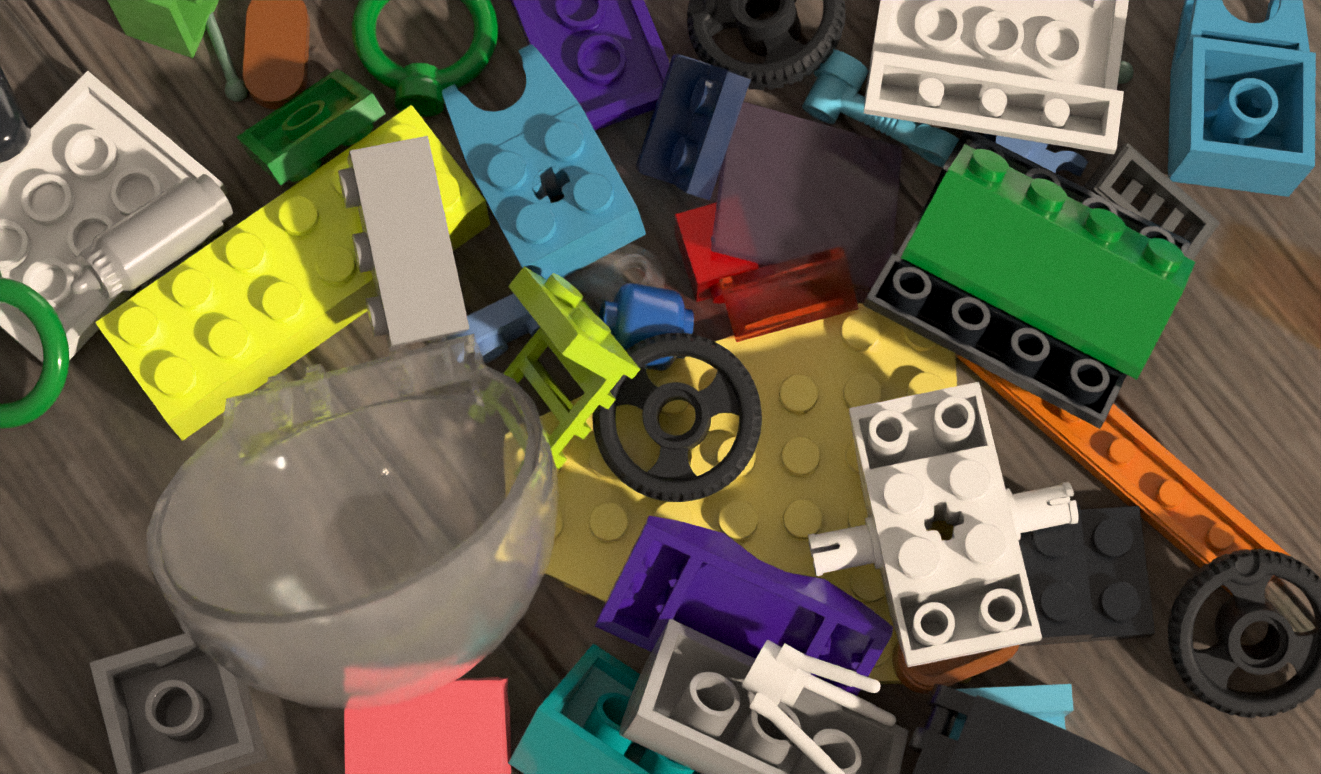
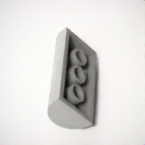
(700, 716)

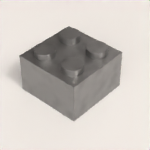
(176, 711)

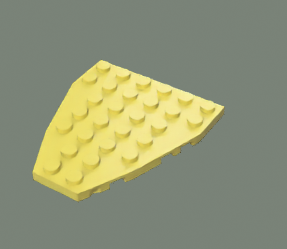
(798, 477)

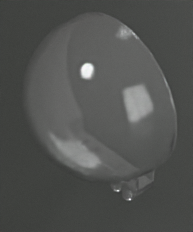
(361, 527)

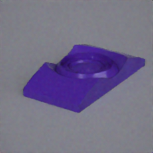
(737, 600)

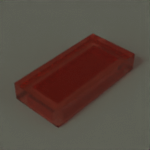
(789, 294)

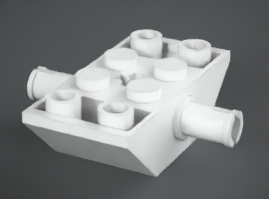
(938, 462)

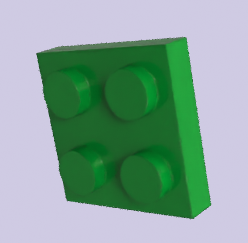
(310, 126)

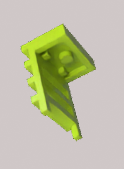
(580, 344)

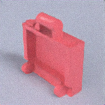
(443, 732)

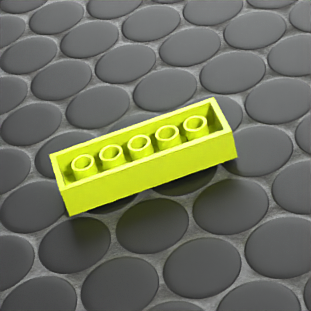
(267, 289)

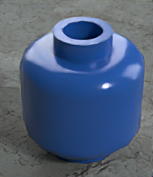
(644, 313)

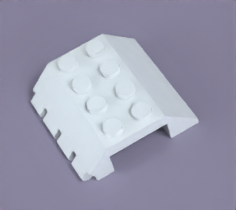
(1002, 68)

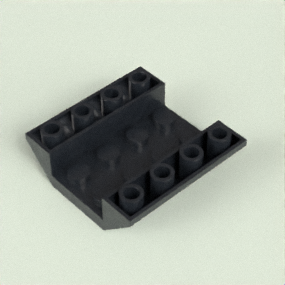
(994, 336)

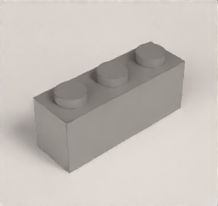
(404, 242)

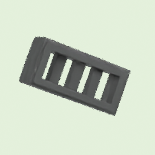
(1161, 191)

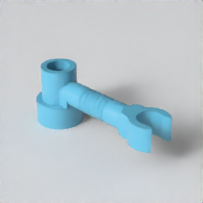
(837, 92)

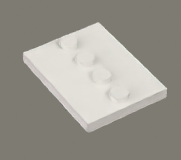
(75, 178)

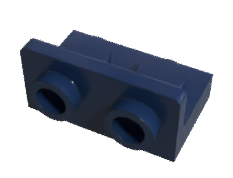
(692, 125)

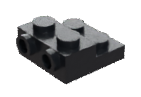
(1090, 578)

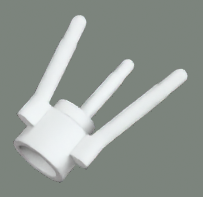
(782, 674)

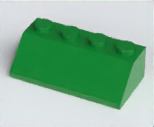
(1050, 260)

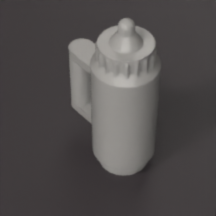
(153, 238)

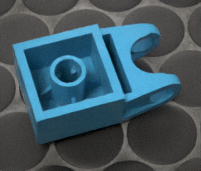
(1242, 99)
(540, 152)

